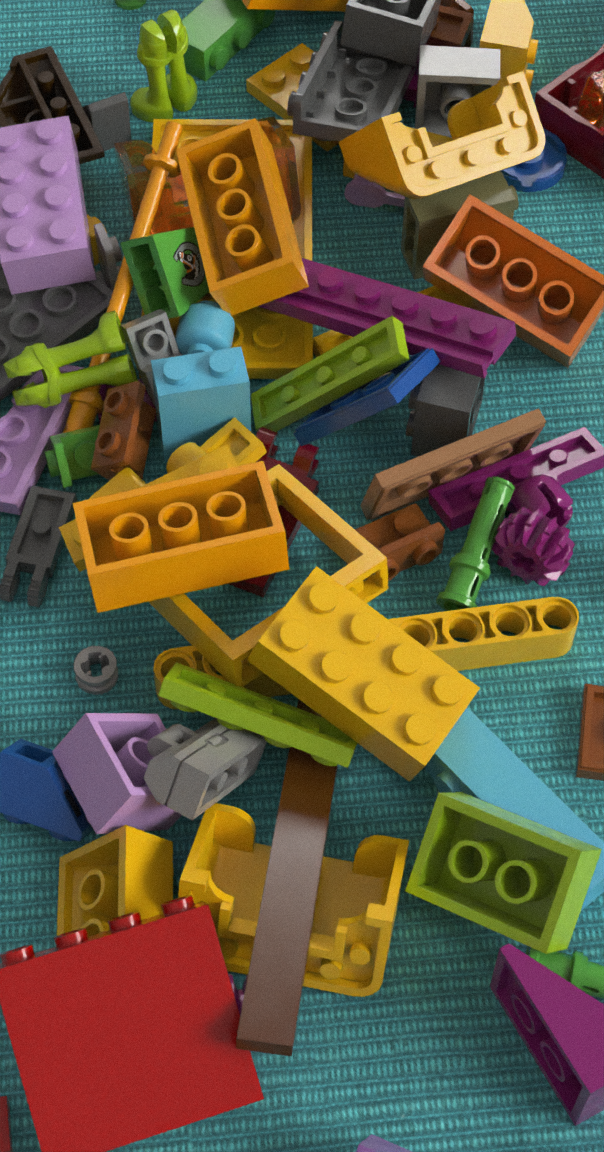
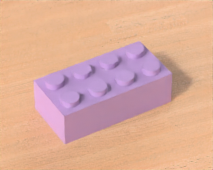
(42, 207)

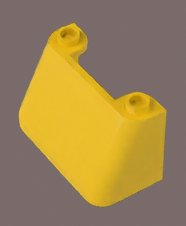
(487, 135)
(351, 911)

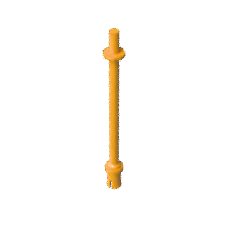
(88, 401)

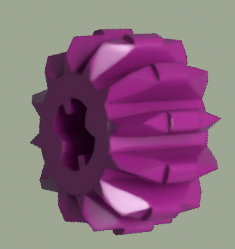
(533, 546)

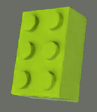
(503, 871)

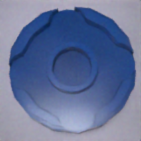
(541, 171)

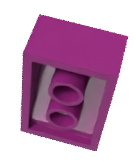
(557, 1026)

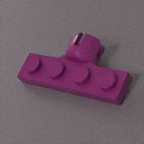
(534, 474)

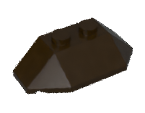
(40, 90)

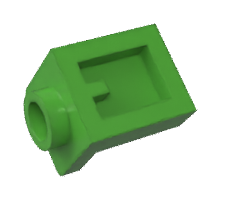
(72, 455)

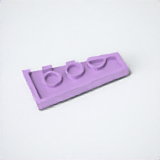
(23, 443)

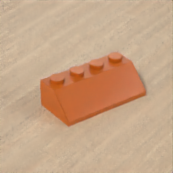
(517, 277)

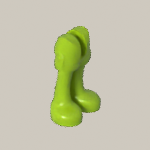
(161, 46)
(105, 339)

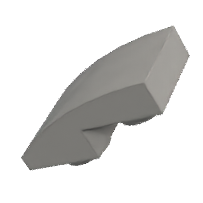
(149, 340)

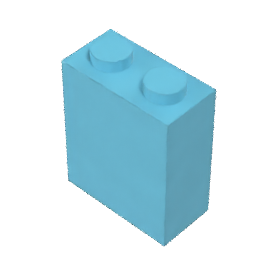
(199, 396)

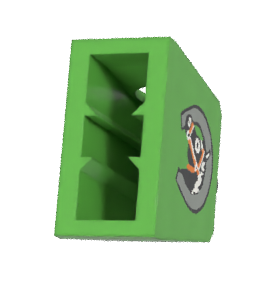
(166, 271)

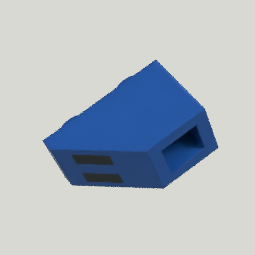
(38, 793)

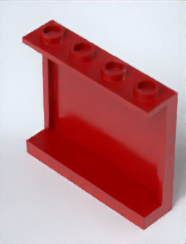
(126, 1030)

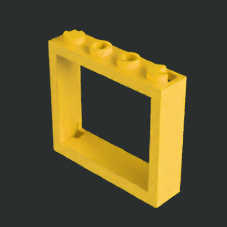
(361, 556)

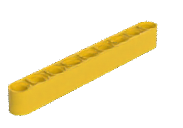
(437, 632)

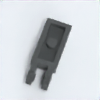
(37, 542)

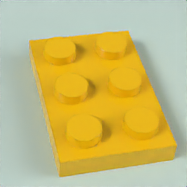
(277, 81)

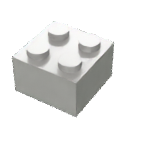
(449, 77)

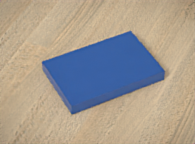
(367, 399)

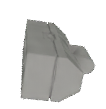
(200, 766)

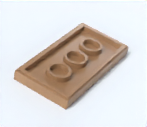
(413, 478)

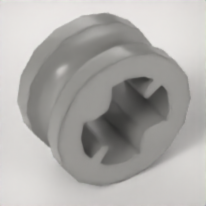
(108, 662)

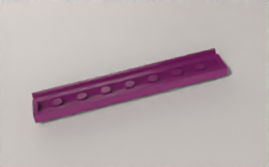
(354, 303)

